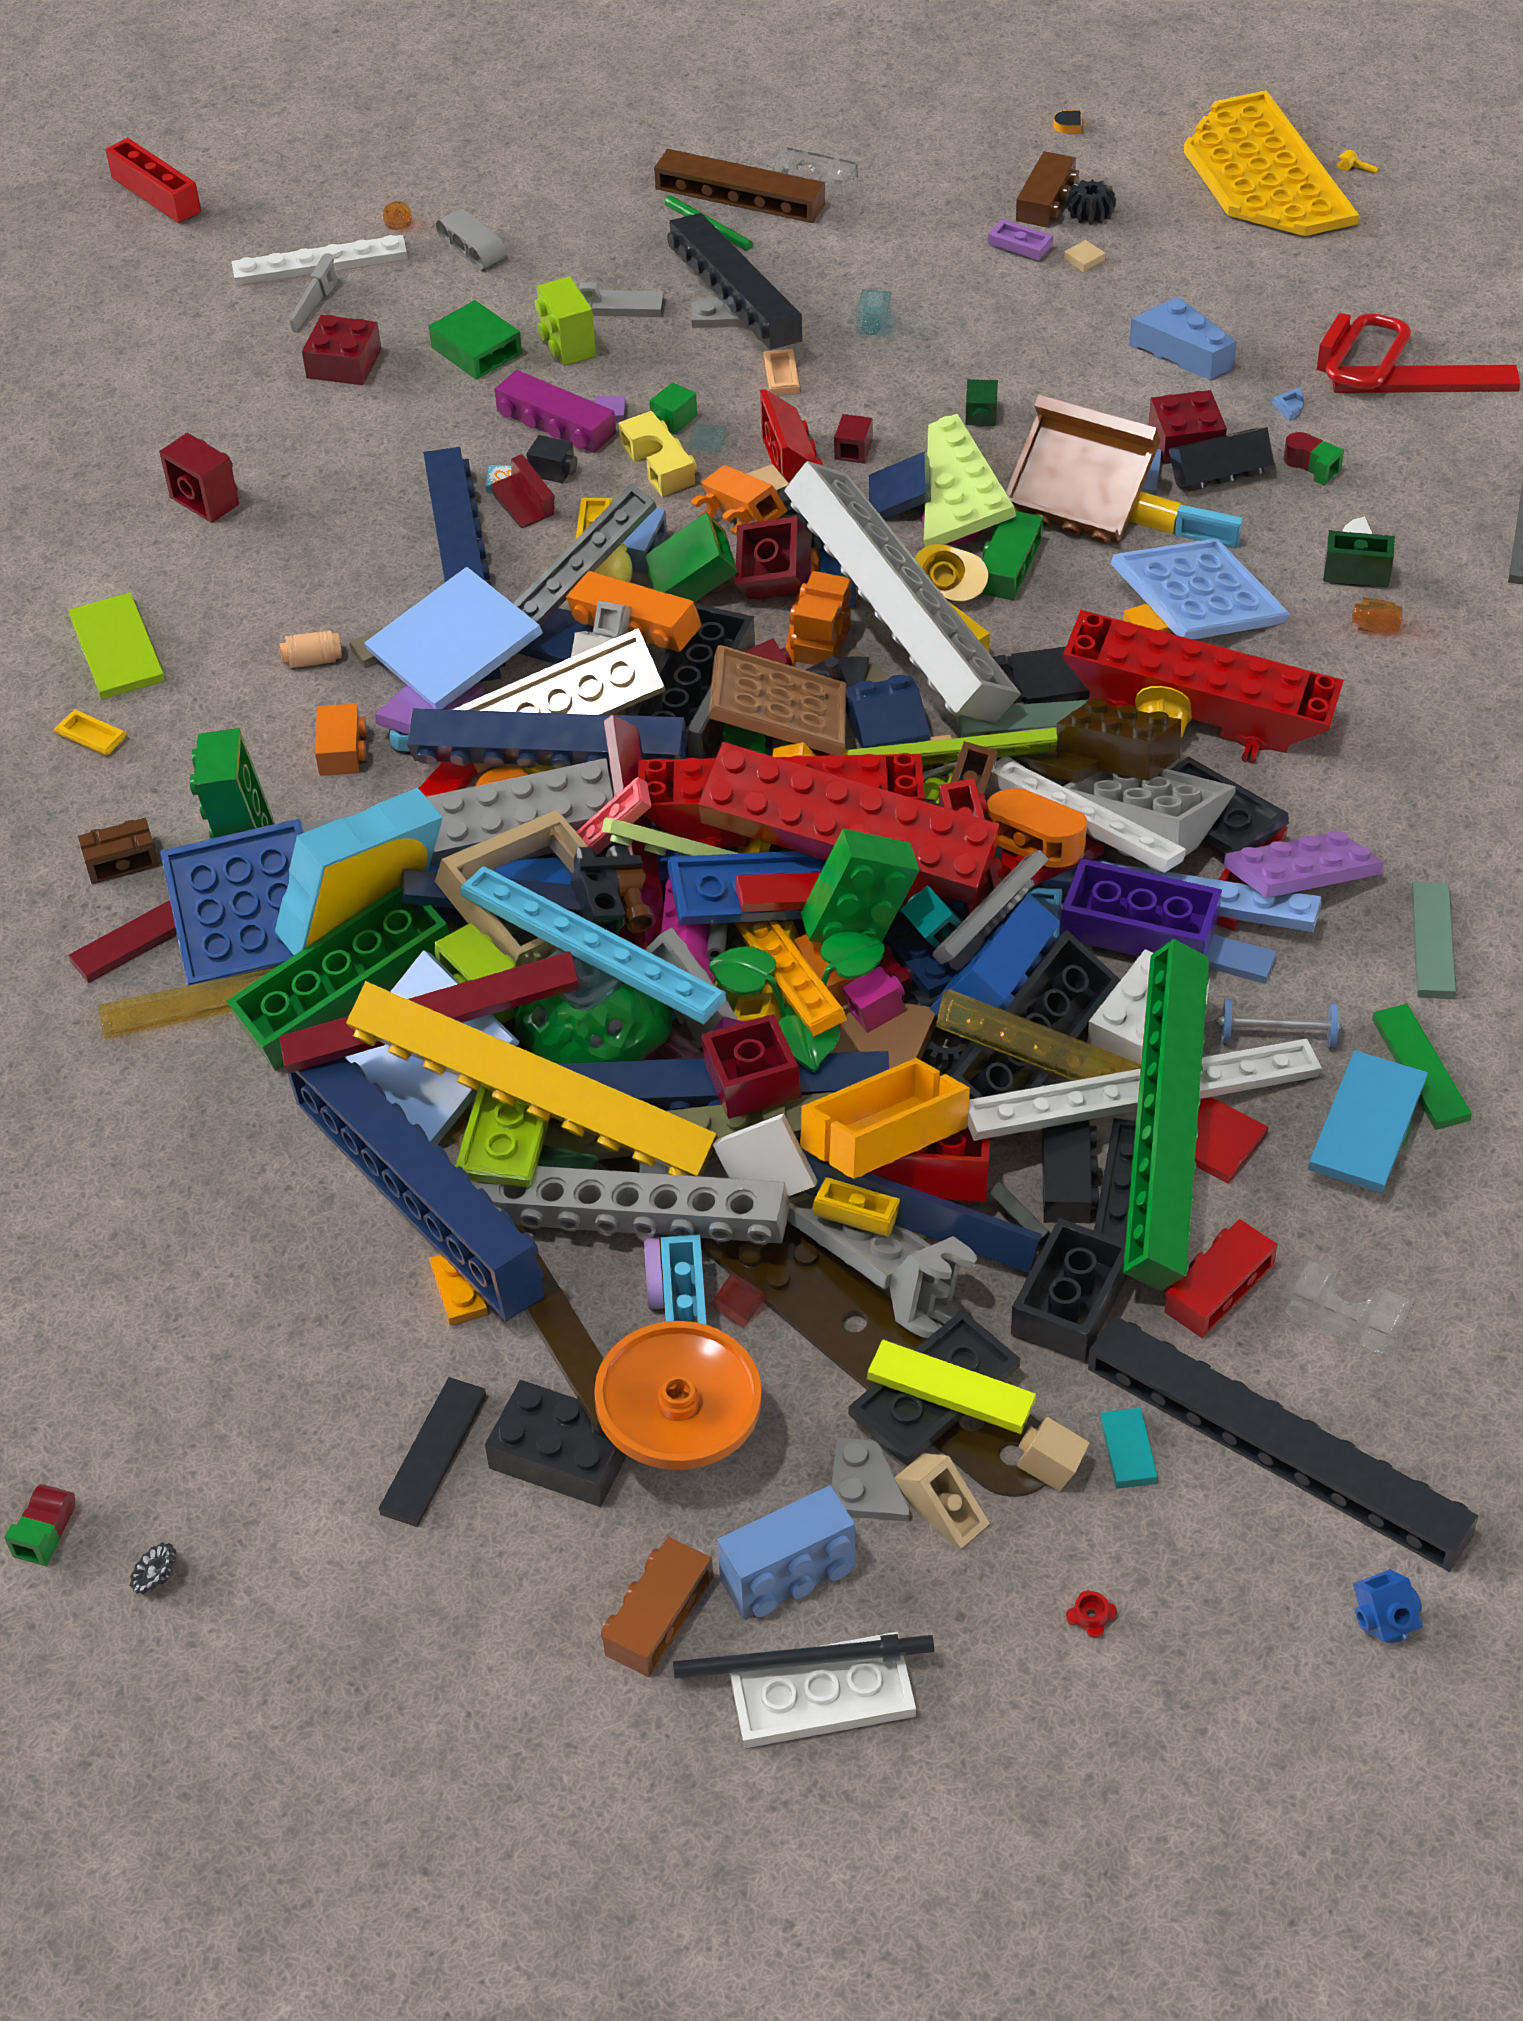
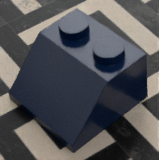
(887, 712)

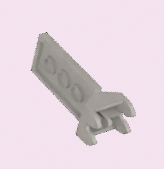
(918, 1273)

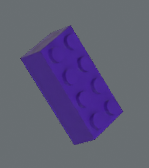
(1138, 909)

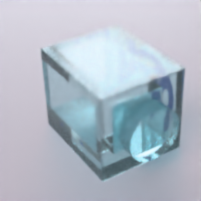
(873, 312)

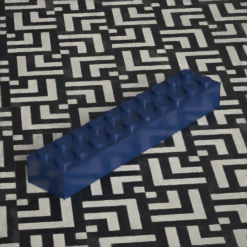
(422, 1184)

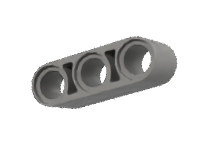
(471, 238)

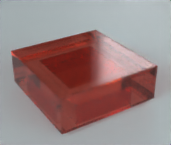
(738, 1299)

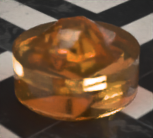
(397, 215)

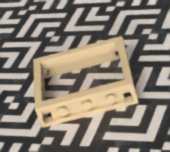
(500, 850)

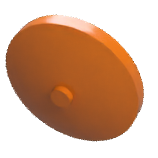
(678, 1395)

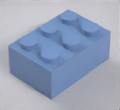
(787, 1553)

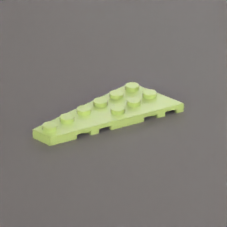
(962, 486)

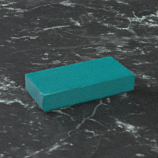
(1128, 1448)

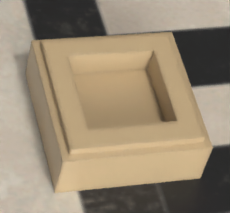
(1084, 256)

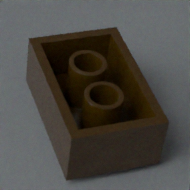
(1121, 738)

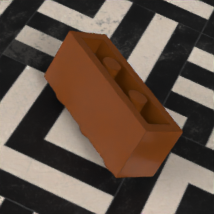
(657, 1606)

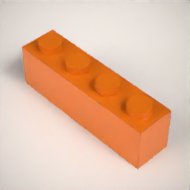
(658, 615)

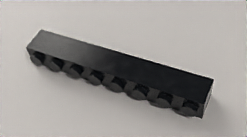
(735, 281)

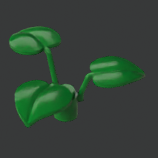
(749, 968)

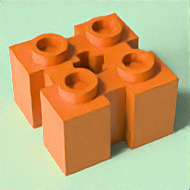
(820, 618)

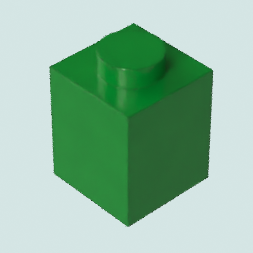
(674, 406)

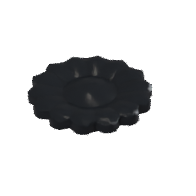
(153, 1568)

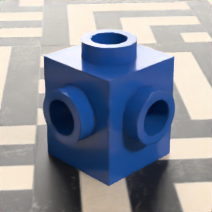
(1388, 1606)

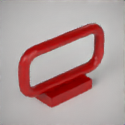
(1342, 337)

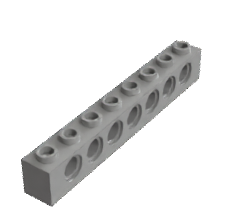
(640, 1202)

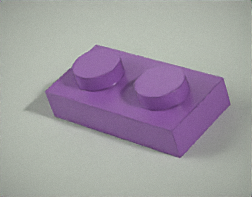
(1020, 239)

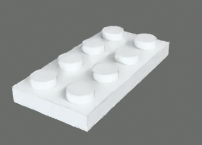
(820, 1698)

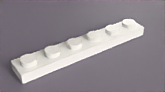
(305, 260)
(1102, 823)

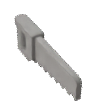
(322, 282)
(972, 947)

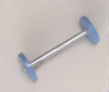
(1331, 1025)

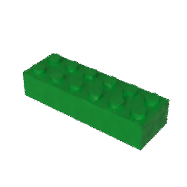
(330, 973)

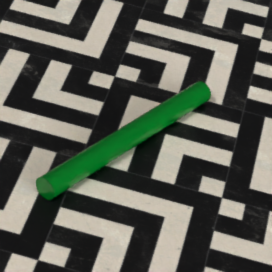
(731, 235)

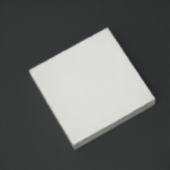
(767, 1154)

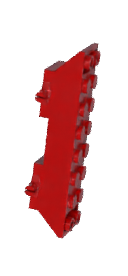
(1246, 695)
(679, 784)

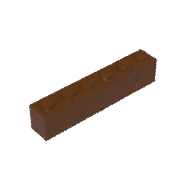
(740, 185)

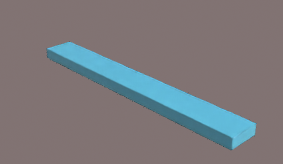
(594, 944)

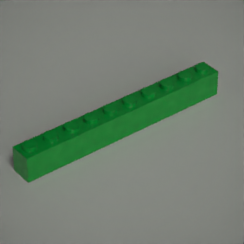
(1167, 1117)

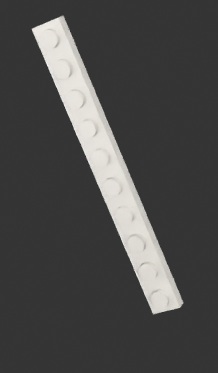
(1119, 1091)

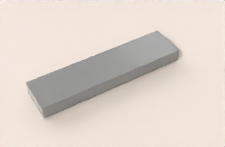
(989, 907)

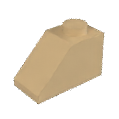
(942, 1498)

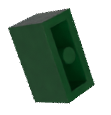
(1359, 558)

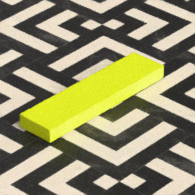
(951, 1386)

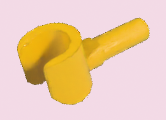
(1351, 160)

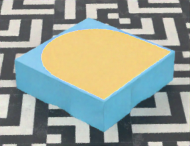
(353, 864)

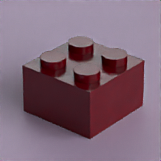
(341, 349)
(1185, 419)
(199, 477)
(773, 557)
(751, 1066)

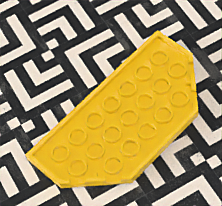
(1265, 168)

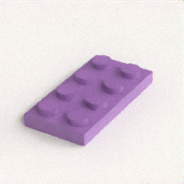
(1303, 863)

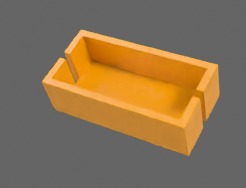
(884, 1117)

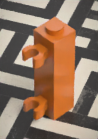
(739, 497)

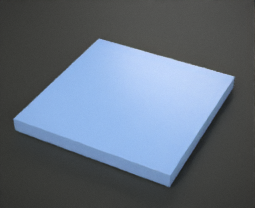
(1199, 589)
(453, 638)
(424, 1096)

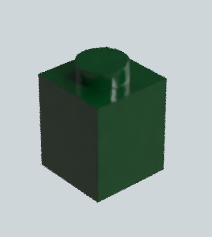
(981, 402)

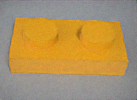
(457, 1295)

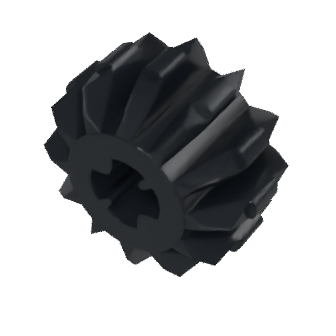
(1091, 201)

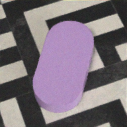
(654, 1273)

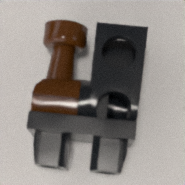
(605, 882)

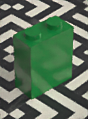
(475, 339)
(692, 560)

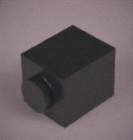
(552, 458)

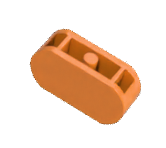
(1038, 823)

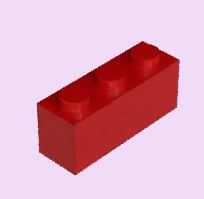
(1220, 1277)

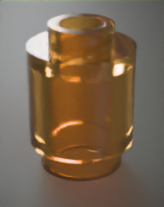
(1377, 616)

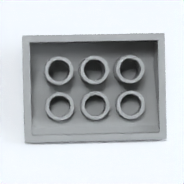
(1169, 804)

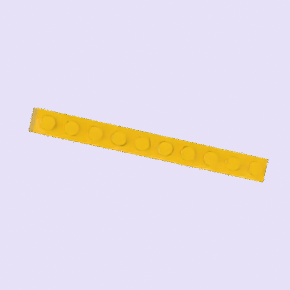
(532, 1081)

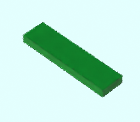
(1413, 1049)

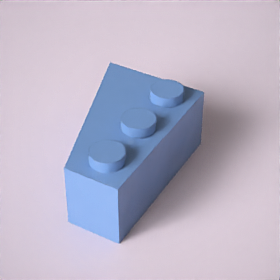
(1184, 337)

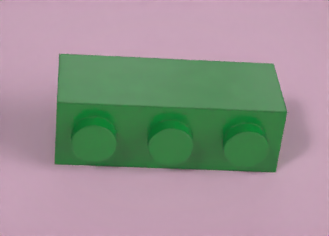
(1011, 554)

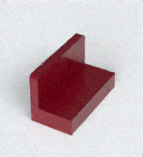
(524, 494)

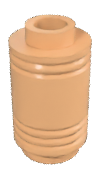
(311, 649)

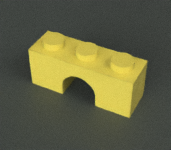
(667, 463)

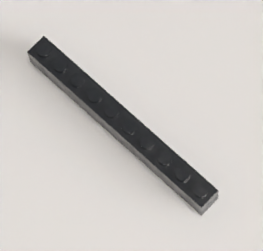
(1283, 1443)

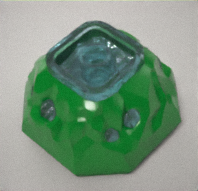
(594, 1023)

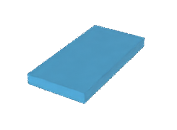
(1367, 1121)

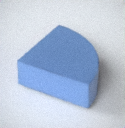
(1289, 403)

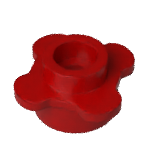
(1094, 1602)

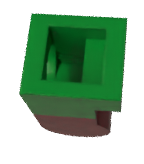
(1313, 455)
(41, 1524)

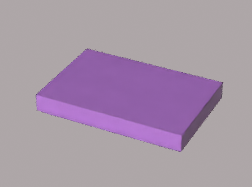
(399, 709)

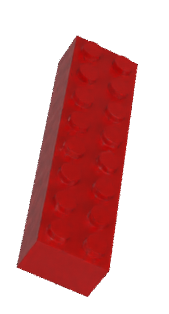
(810, 808)

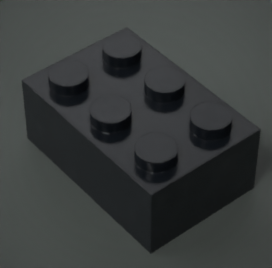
(1070, 1290)
(553, 1445)

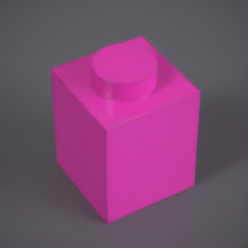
(874, 999)

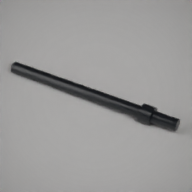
(887, 1648)

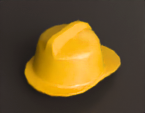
(953, 571)
(1165, 700)

